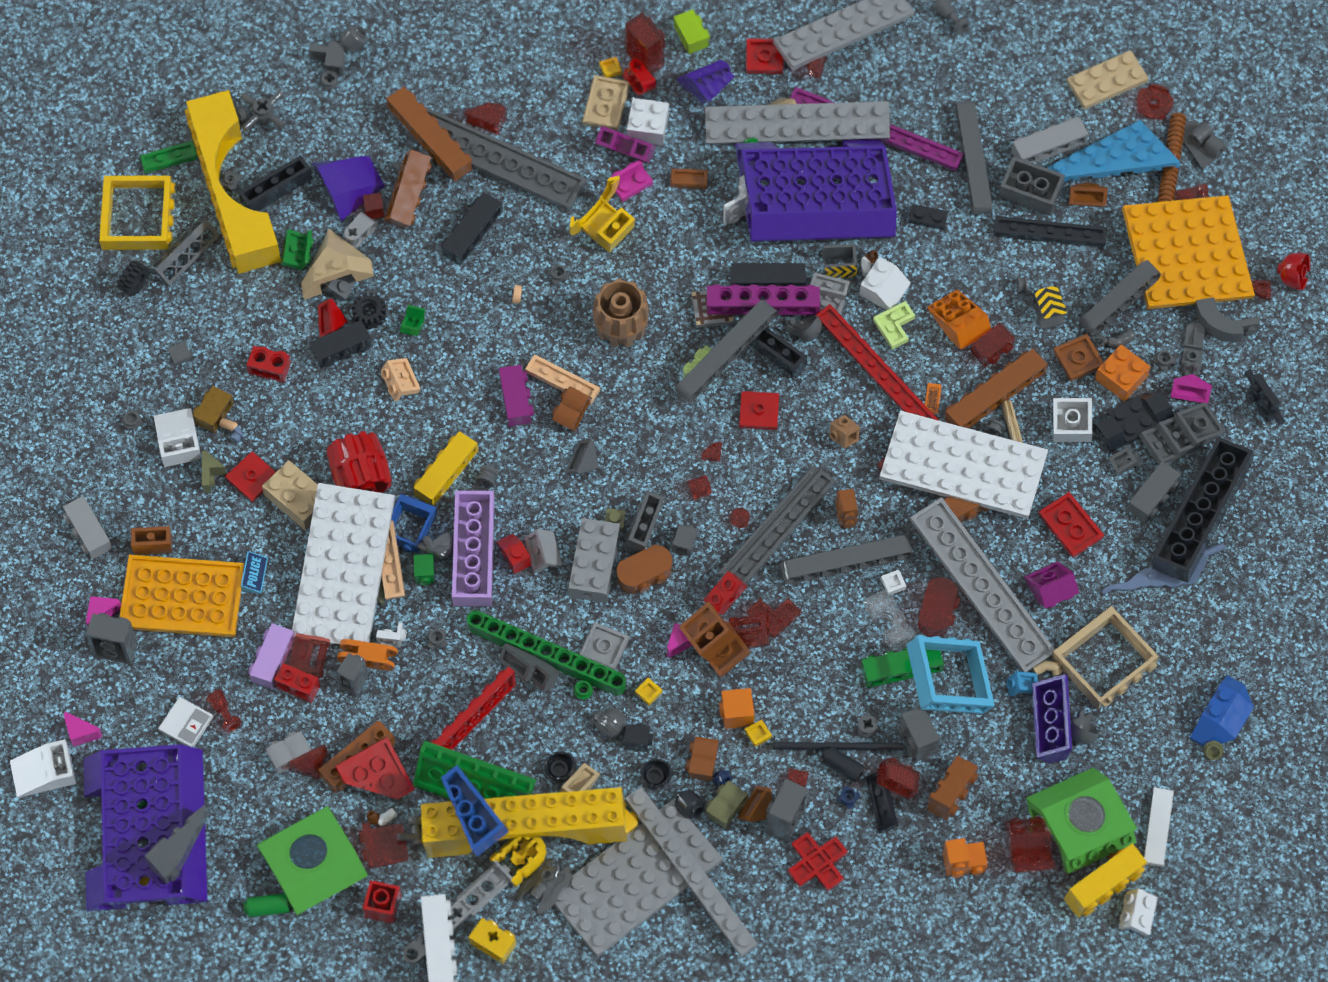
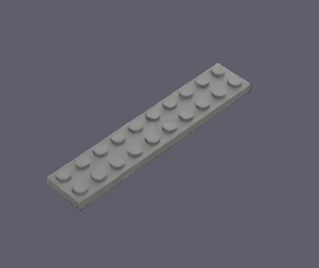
(798, 122)
(982, 585)

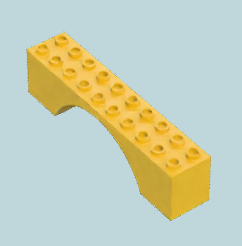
(245, 231)
(579, 815)

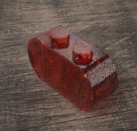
(938, 607)

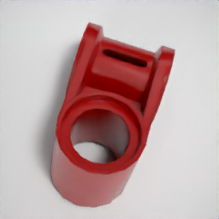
(640, 78)

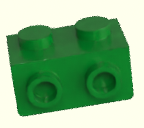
(296, 249)

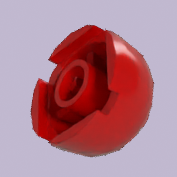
(1294, 270)

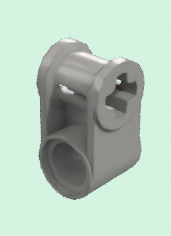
(359, 230)

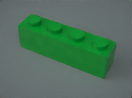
(895, 667)

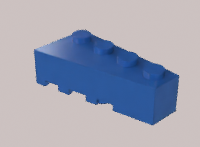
(476, 817)

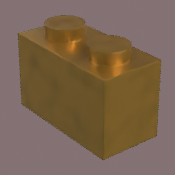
(213, 408)

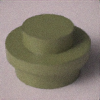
(1213, 750)

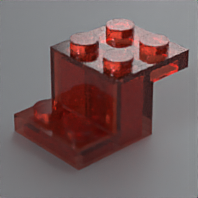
(1029, 844)

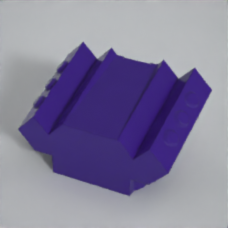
(707, 81)

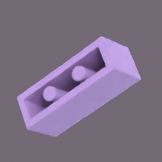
(271, 655)

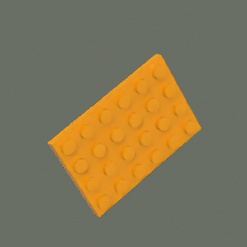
(182, 595)

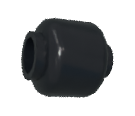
(689, 804)

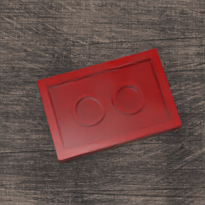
(1071, 524)

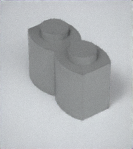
(284, 751)

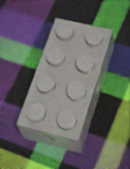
(594, 560)

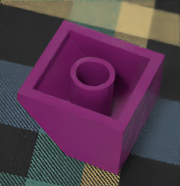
(1052, 584)

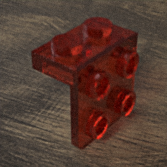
(382, 845)

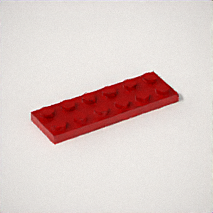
(477, 710)

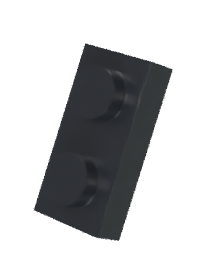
(928, 217)

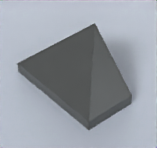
(583, 458)

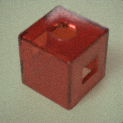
(373, 205)

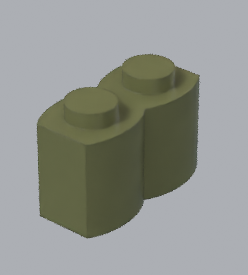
(726, 804)

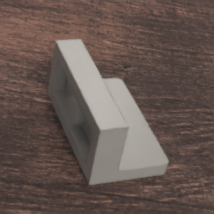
(542, 550)

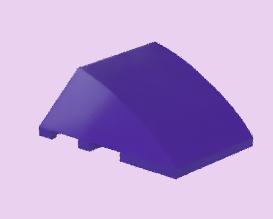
(348, 182)

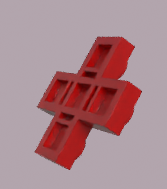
(817, 861)

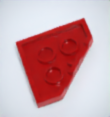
(376, 771)

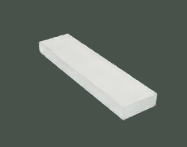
(1158, 827)

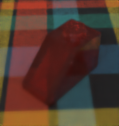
(487, 117)

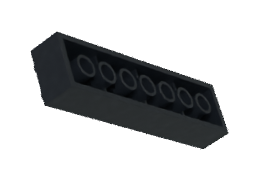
(1202, 509)

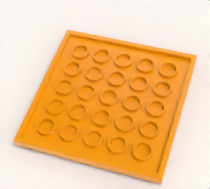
(1192, 248)

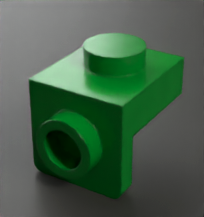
(413, 320)

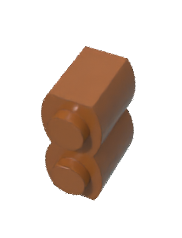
(572, 408)
(847, 508)
(703, 758)

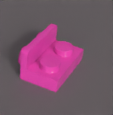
(632, 180)

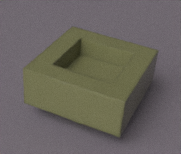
(616, 516)

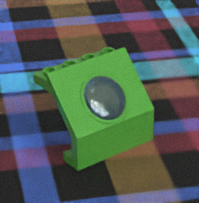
(312, 860)

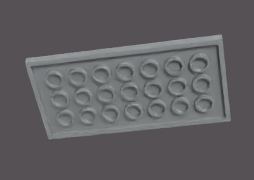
(630, 883)

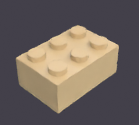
(292, 493)

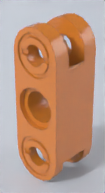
(374, 654)

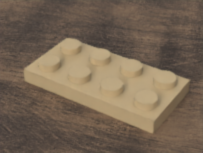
(1107, 79)

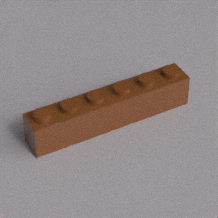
(429, 133)
(997, 389)

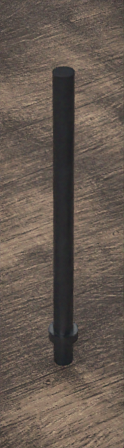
(889, 745)

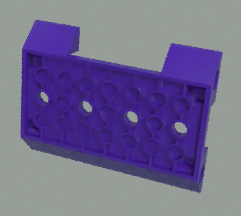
(820, 206)
(173, 793)

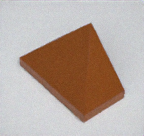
(1088, 194)
(756, 805)

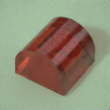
(699, 487)

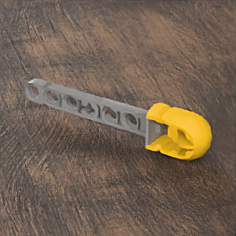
(498, 876)

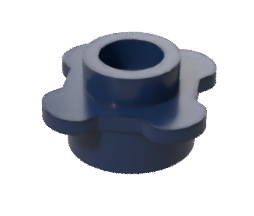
(847, 791)

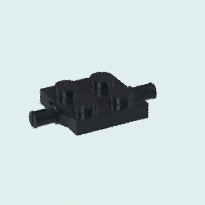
(1263, 397)

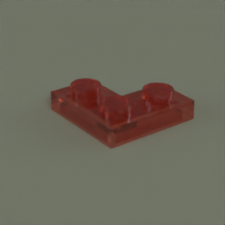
(780, 618)

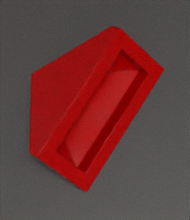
(329, 317)

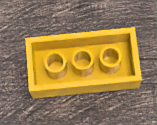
(1106, 880)

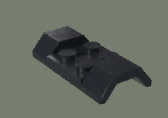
(1131, 418)

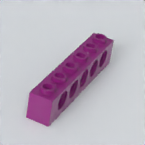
(736, 306)

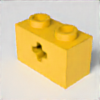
(497, 949)

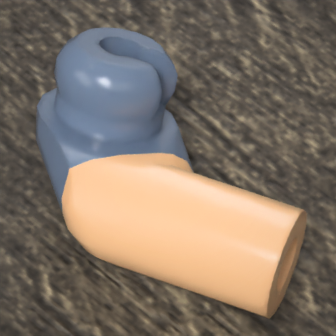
(233, 427)

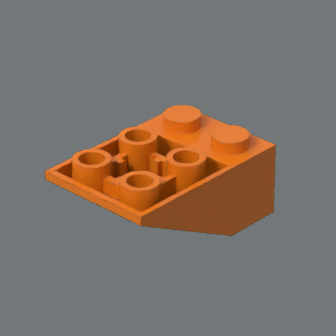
(960, 318)

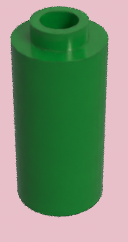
(266, 905)

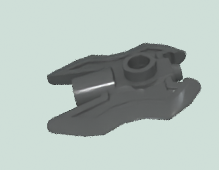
(545, 884)

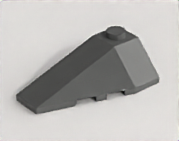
(170, 855)

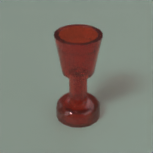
(219, 704)

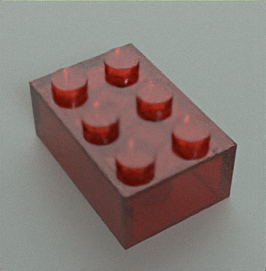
(645, 42)

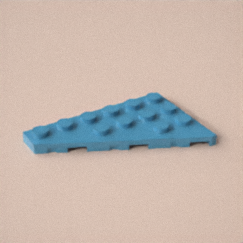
(1126, 150)

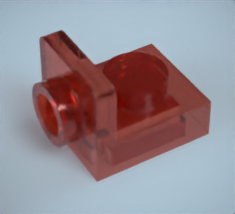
(798, 777)

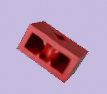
(726, 592)

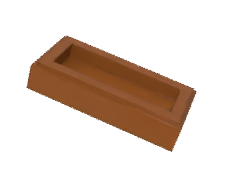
(689, 178)

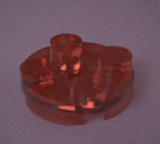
(1150, 110)

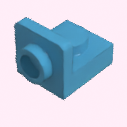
(1021, 683)

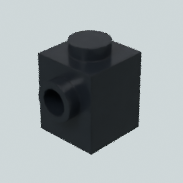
(637, 737)

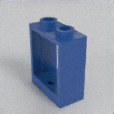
(416, 507)

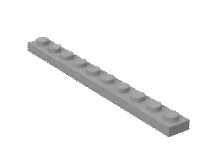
(691, 872)

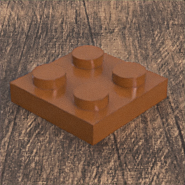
(1078, 357)

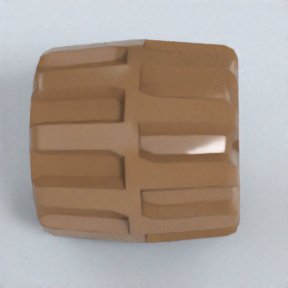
(620, 313)

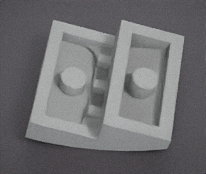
(832, 291)

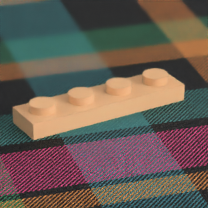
(559, 377)
(391, 570)

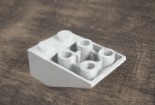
(177, 437)
(43, 769)

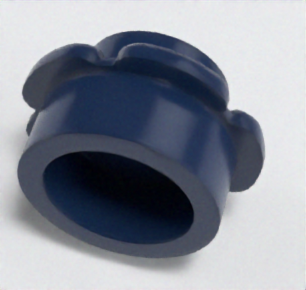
(722, 777)

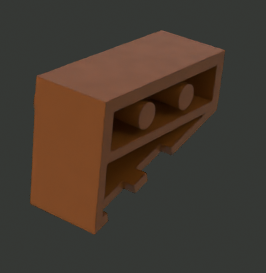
(952, 788)

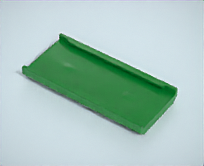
(487, 778)

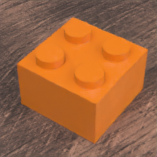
(1122, 372)

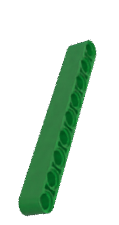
(557, 652)

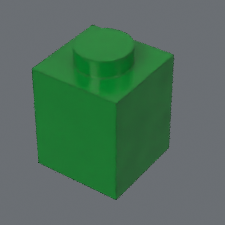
(424, 569)

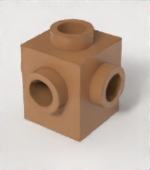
(844, 431)

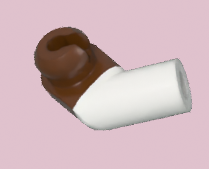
(867, 260)
(379, 819)

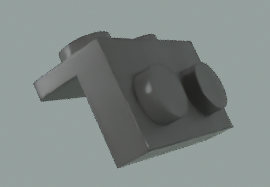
(340, 287)

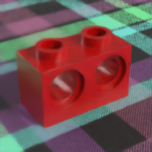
(267, 367)
(297, 683)

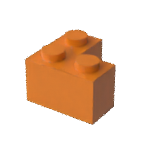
(964, 858)

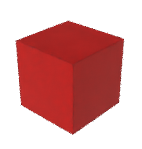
(382, 902)

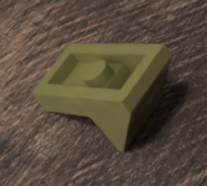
(210, 469)

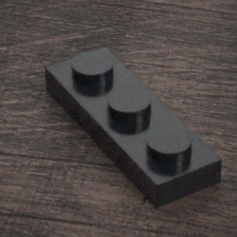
(882, 805)

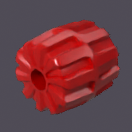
(359, 463)

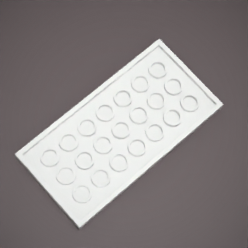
(963, 464)
(343, 563)

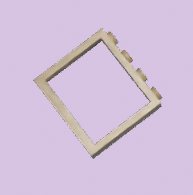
(1113, 617)

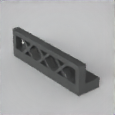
(178, 248)

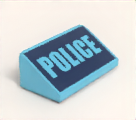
(254, 573)

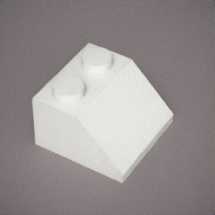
(884, 284)

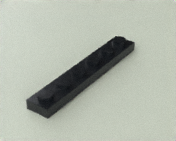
(1050, 231)

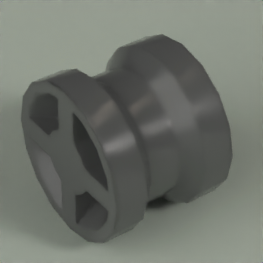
(487, 476)
(869, 730)

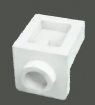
(391, 638)

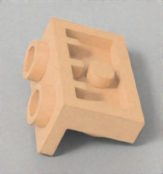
(399, 378)

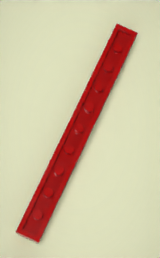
(872, 363)

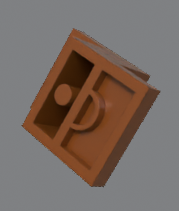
(714, 639)

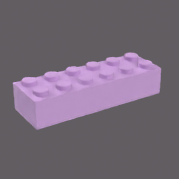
(473, 548)

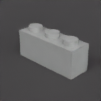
(86, 528)

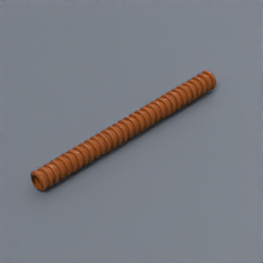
(1174, 145)

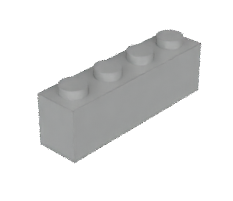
(1051, 141)

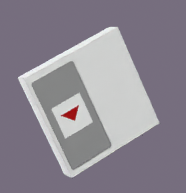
(185, 722)

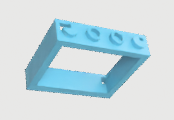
(924, 682)

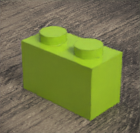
(691, 31)

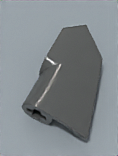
(1202, 143)

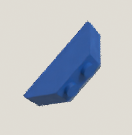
(1224, 713)

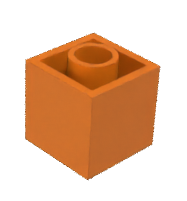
(737, 708)

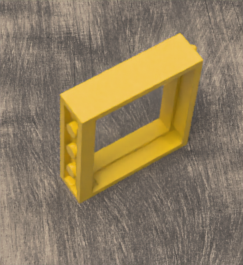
(136, 242)

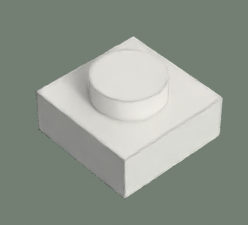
(893, 582)

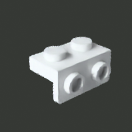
(1138, 911)

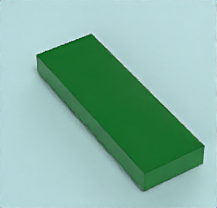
(168, 157)

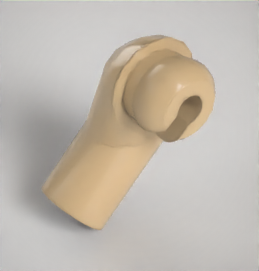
(1051, 666)

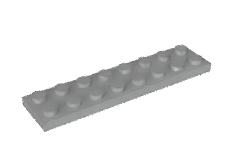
(840, 30)

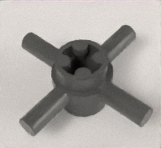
(262, 110)

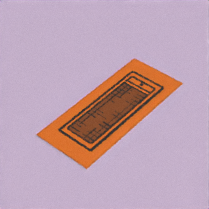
(933, 397)

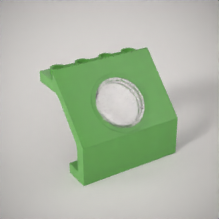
(1084, 818)

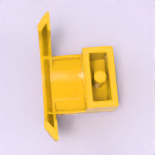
(603, 221)

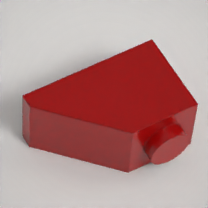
(514, 553)

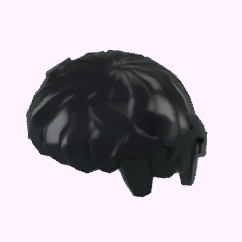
(560, 766)
(656, 774)

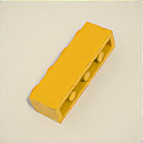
(445, 469)

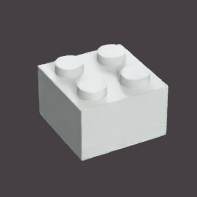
(648, 120)
(1072, 419)

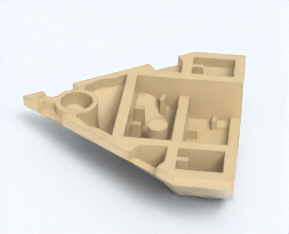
(334, 260)

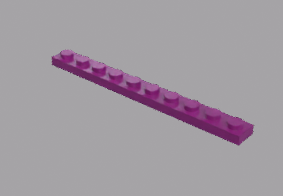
(900, 138)

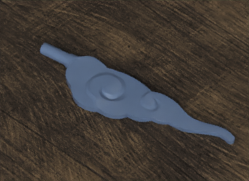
(1154, 578)

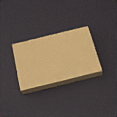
(606, 103)

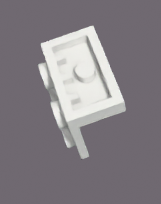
(736, 208)

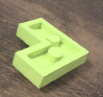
(890, 324)

